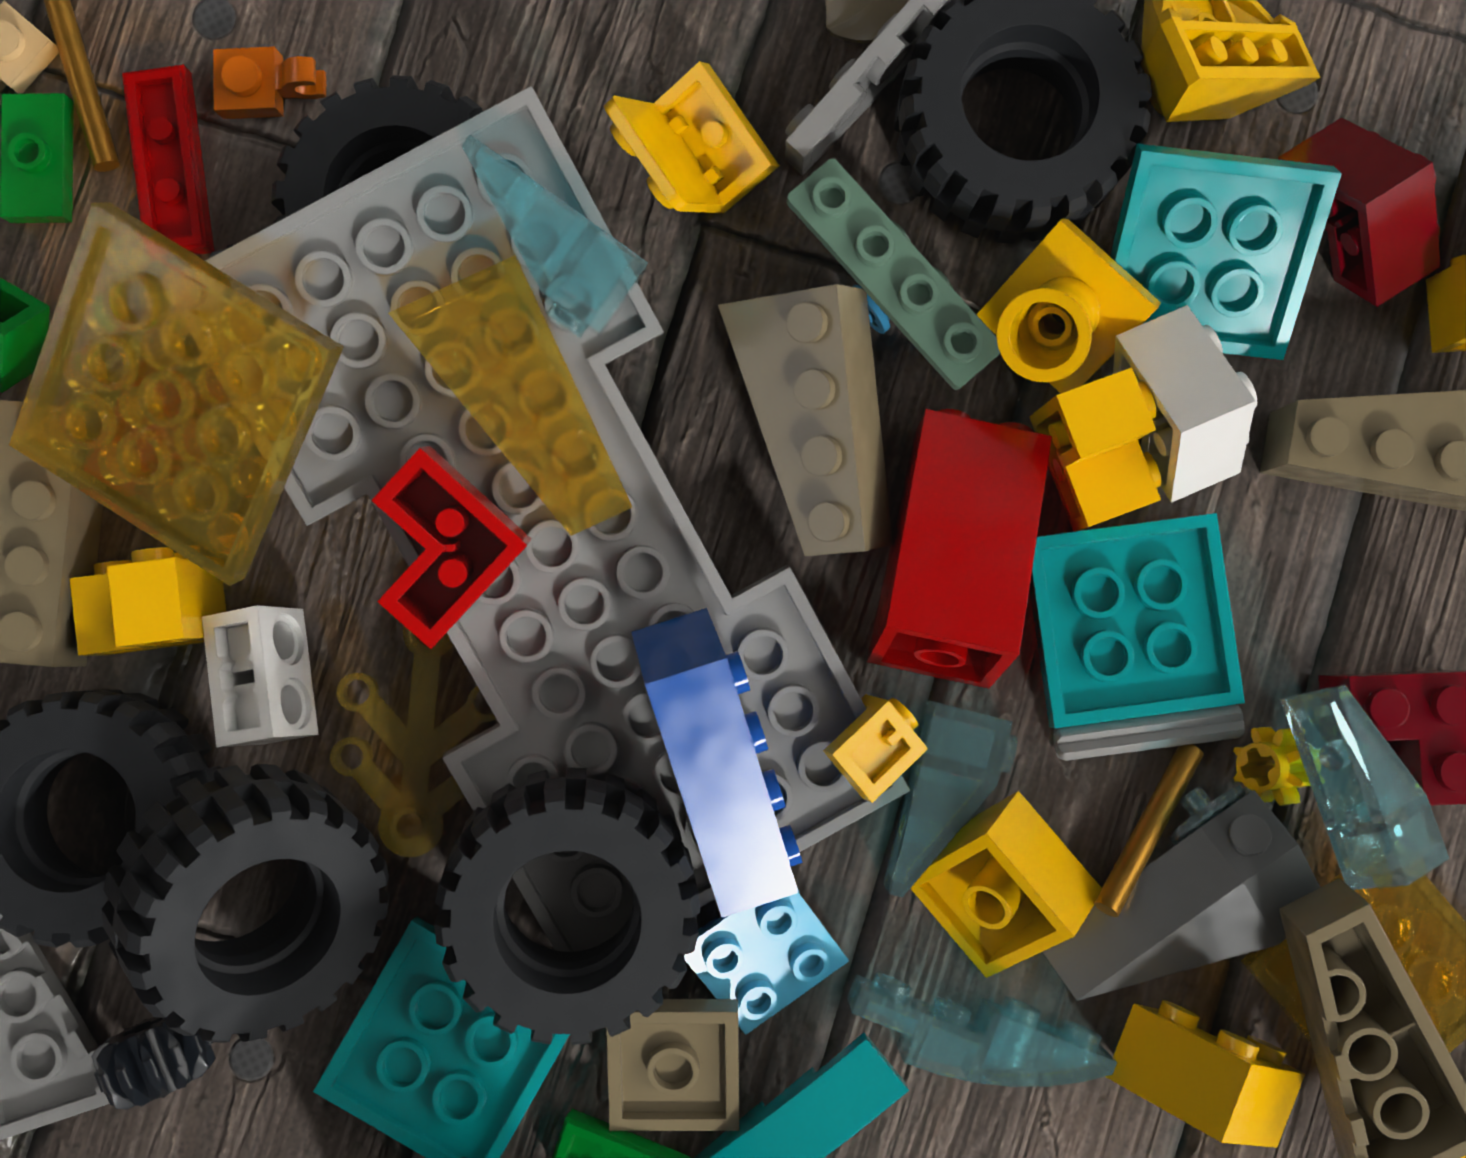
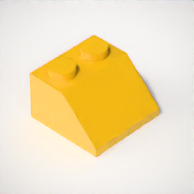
(1007, 887)

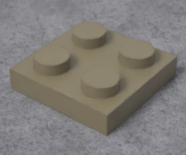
(676, 1068)

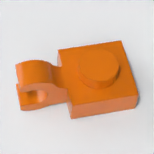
(257, 81)

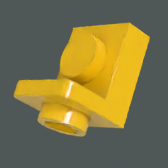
(876, 746)

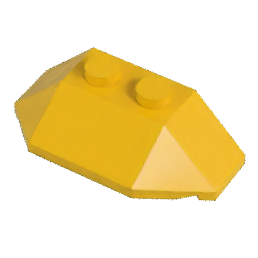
(1220, 57)

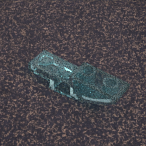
(998, 1048)

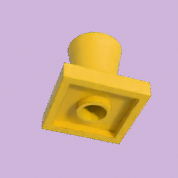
(1083, 287)

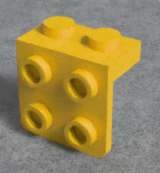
(693, 143)

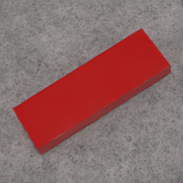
(168, 155)

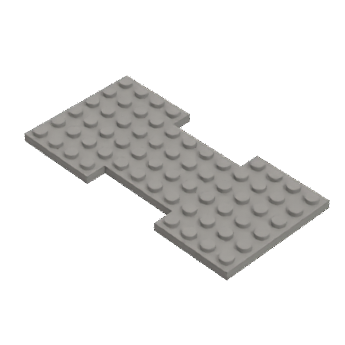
(558, 622)

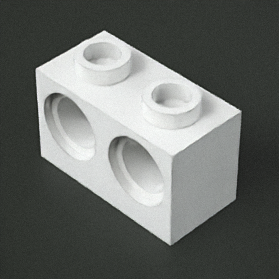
(259, 675)

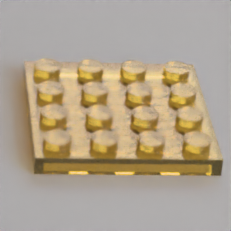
(172, 392)

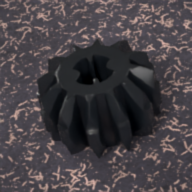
(149, 1063)

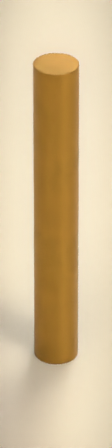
(82, 85)
(1148, 830)

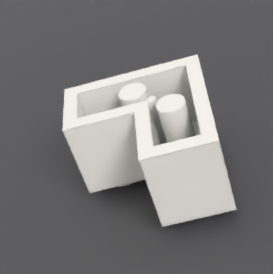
(1198, 399)

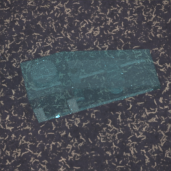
(568, 255)
(946, 786)
(1364, 792)

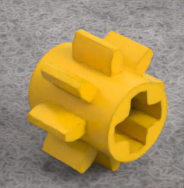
(1271, 766)

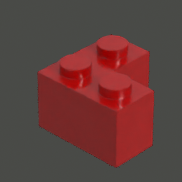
(463, 540)

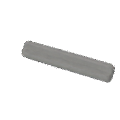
(1149, 732)

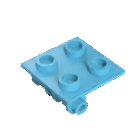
(765, 957)

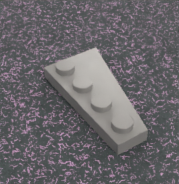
(858, 84)
(42, 1043)

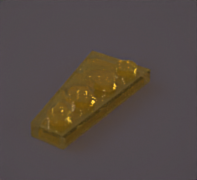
(511, 377)

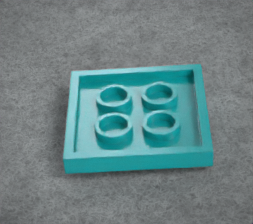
(1225, 239)
(1134, 621)
(432, 1065)

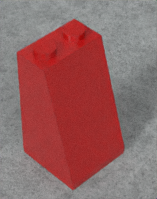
(962, 549)

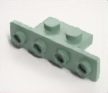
(894, 273)

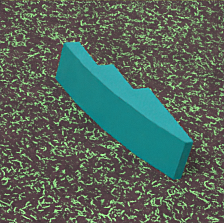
(817, 1109)

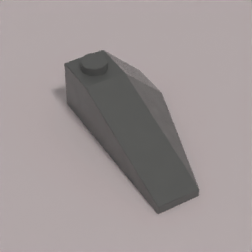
(1192, 905)

